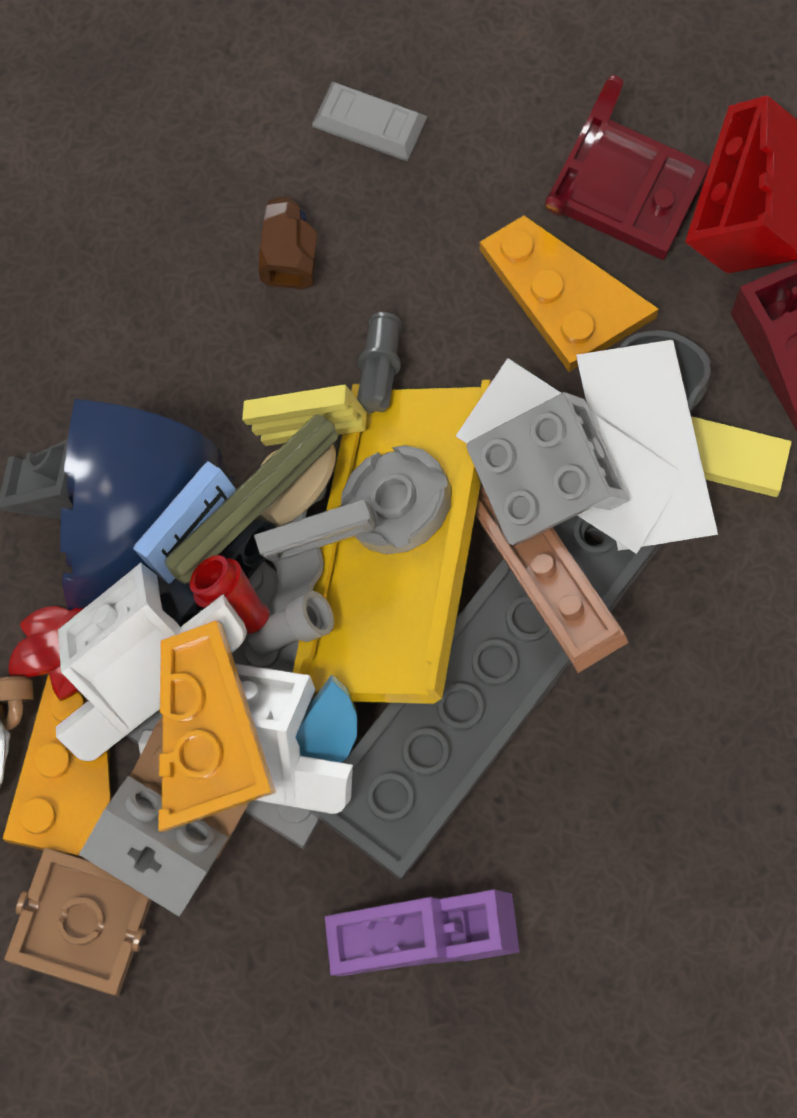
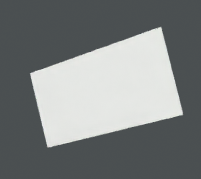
(645, 399)
(644, 474)

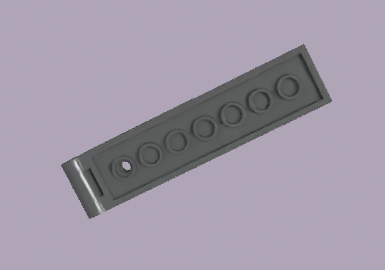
(501, 664)

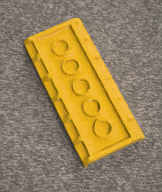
(398, 608)

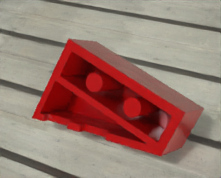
(750, 190)

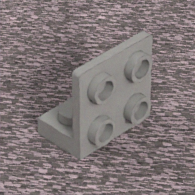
(546, 468)

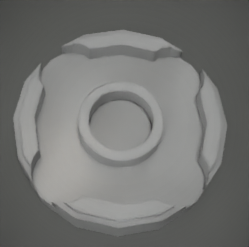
(406, 496)

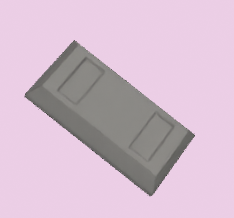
(369, 121)

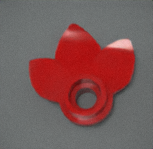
(40, 650)

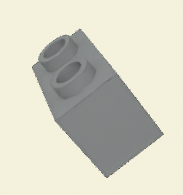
(153, 862)

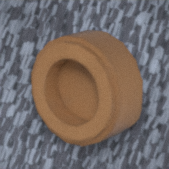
(14, 692)

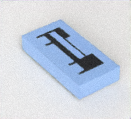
(184, 514)

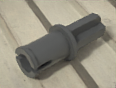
(379, 362)

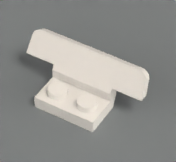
(115, 659)
(277, 708)

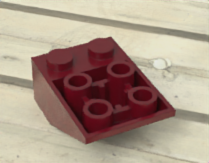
(768, 322)

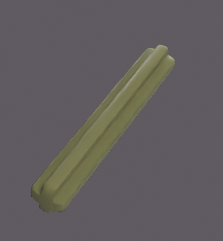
(252, 497)

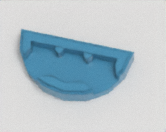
(329, 724)

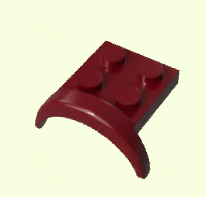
(625, 181)

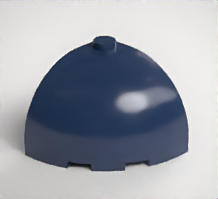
(122, 478)

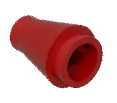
(225, 576)

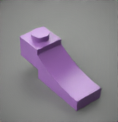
(422, 933)

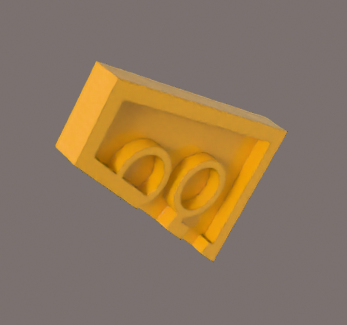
(564, 293)
(209, 736)
(56, 791)

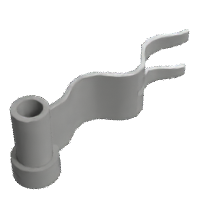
(295, 608)

